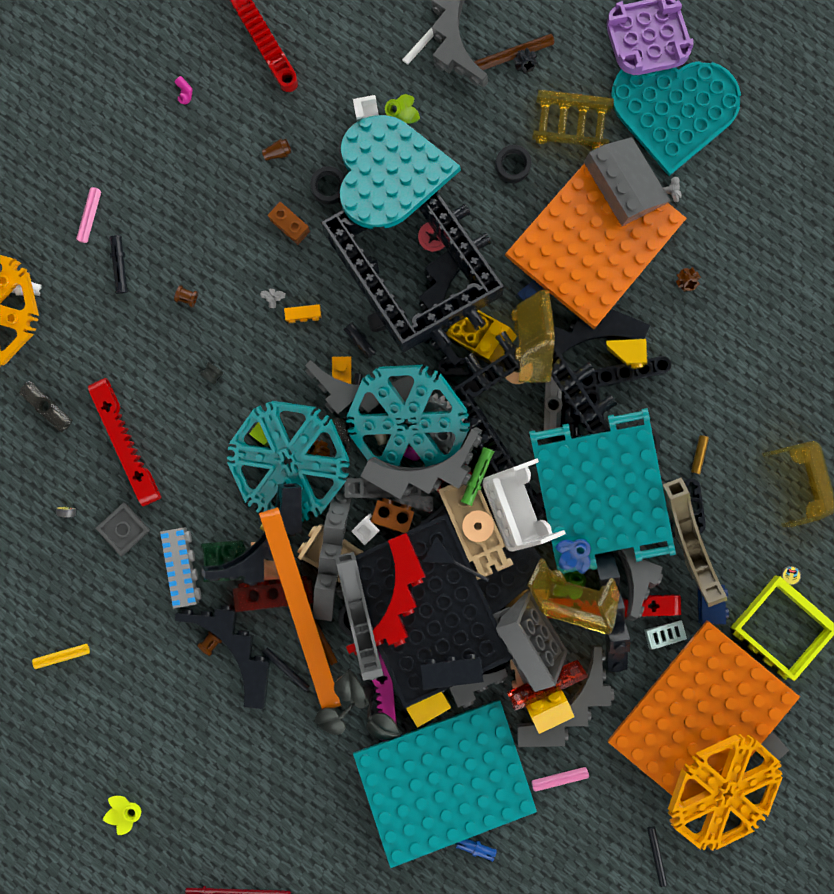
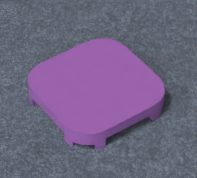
(649, 36)

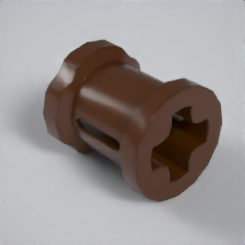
(185, 296)
(208, 647)

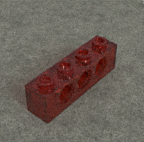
(244, 602)

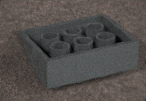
(625, 180)
(532, 642)

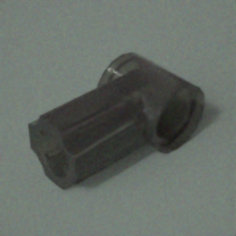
(342, 432)

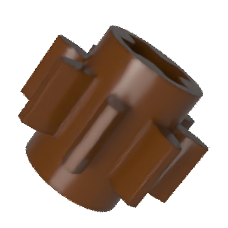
(688, 279)
(319, 448)

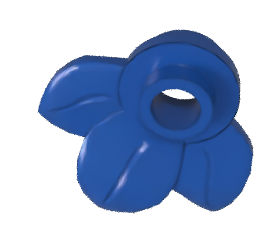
(572, 557)

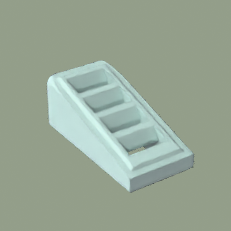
(650, 637)

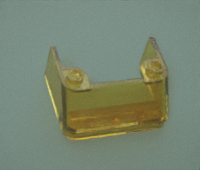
(536, 337)
(812, 456)
(574, 602)

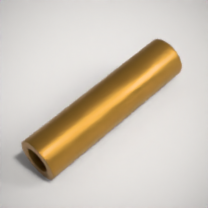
(699, 454)

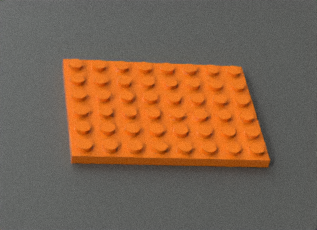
(585, 252)
(697, 702)

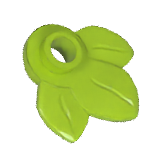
(404, 109)

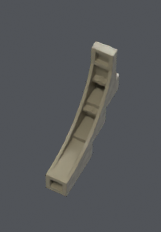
(689, 538)

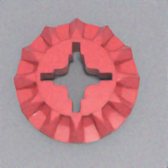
(424, 239)

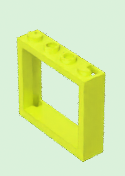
(803, 603)

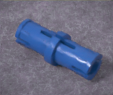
(477, 849)

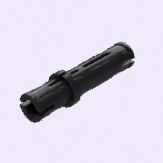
(117, 256)

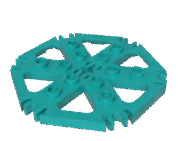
(413, 410)
(274, 457)

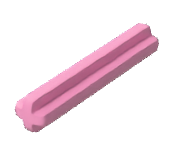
(88, 215)
(560, 779)

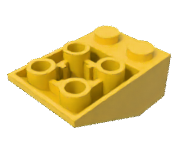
(482, 341)

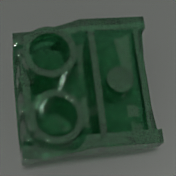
(222, 552)

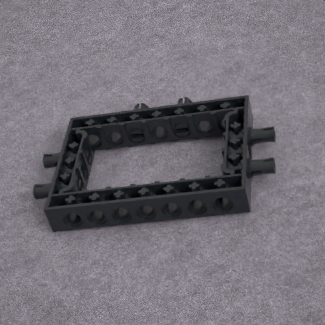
(481, 291)
(567, 381)

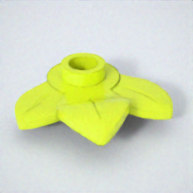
(119, 814)

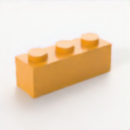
(303, 313)

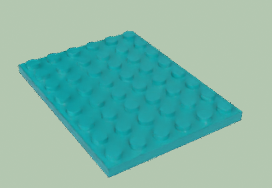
(444, 783)

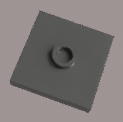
(123, 529)

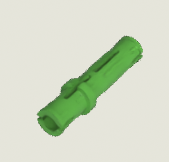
(477, 476)

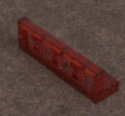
(525, 695)

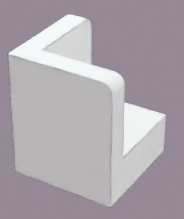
(365, 107)
(365, 530)

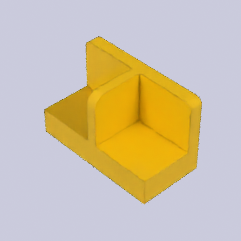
(428, 708)

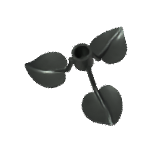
(350, 689)

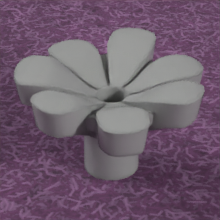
(673, 189)
(272, 297)

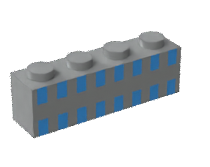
(180, 567)

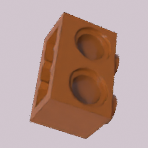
(288, 223)
(391, 521)

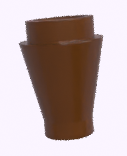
(277, 150)

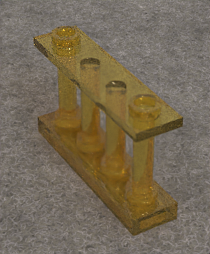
(565, 101)

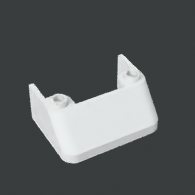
(514, 510)

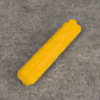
(61, 656)

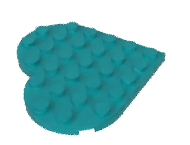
(676, 109)
(389, 171)

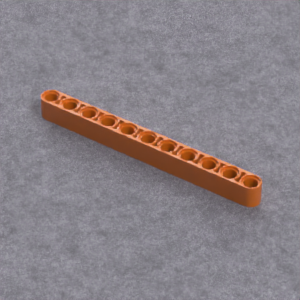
(299, 608)

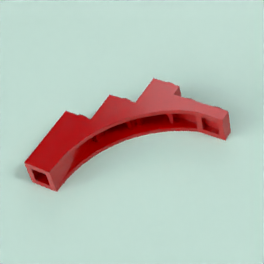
(407, 571)

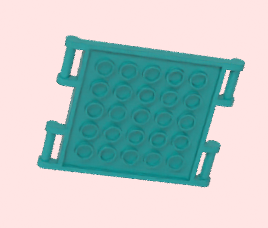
(604, 489)

